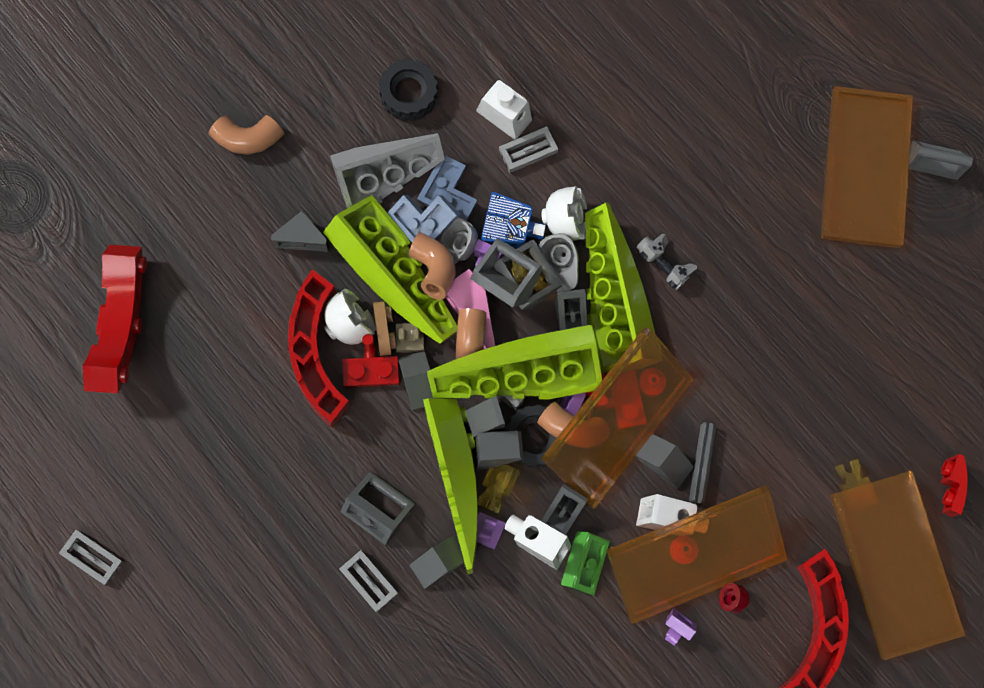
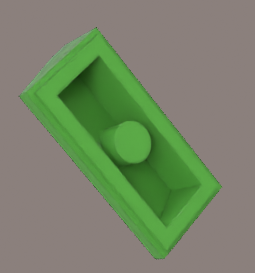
(585, 562)

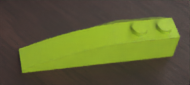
(381, 258)
(615, 290)
(537, 365)
(457, 469)

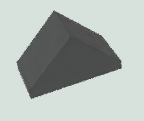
(299, 235)
(571, 309)
(414, 372)
(486, 417)
(497, 449)
(665, 460)
(564, 509)
(438, 561)

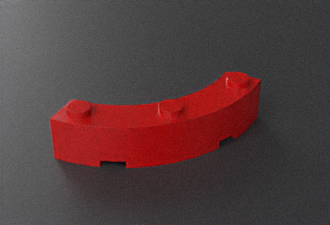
(118, 320)
(303, 349)
(829, 623)

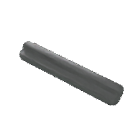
(702, 463)

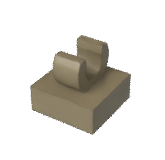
(409, 338)

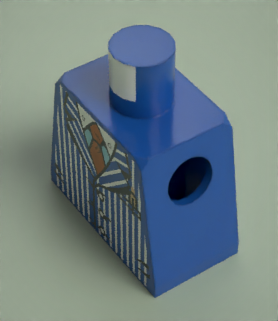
(510, 222)

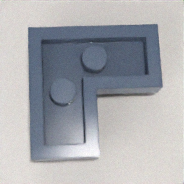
(443, 182)
(432, 221)

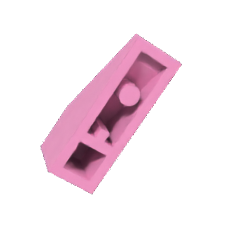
(469, 294)

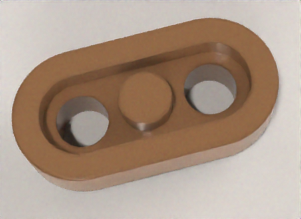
(382, 317)

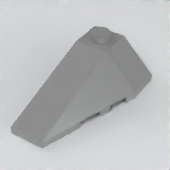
(384, 166)

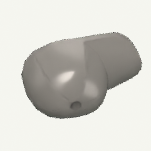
(460, 239)
(565, 267)

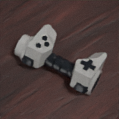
(652, 251)

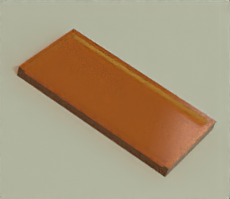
(867, 167)
(618, 418)
(697, 554)
(897, 565)

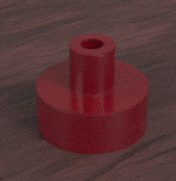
(733, 598)

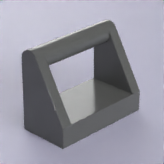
(938, 160)
(504, 267)
(500, 285)
(369, 516)

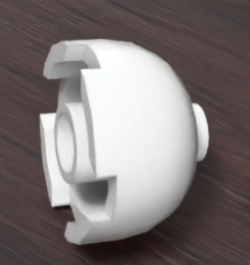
(565, 213)
(347, 319)

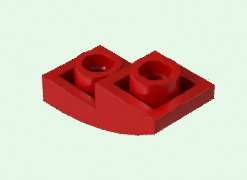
(954, 476)

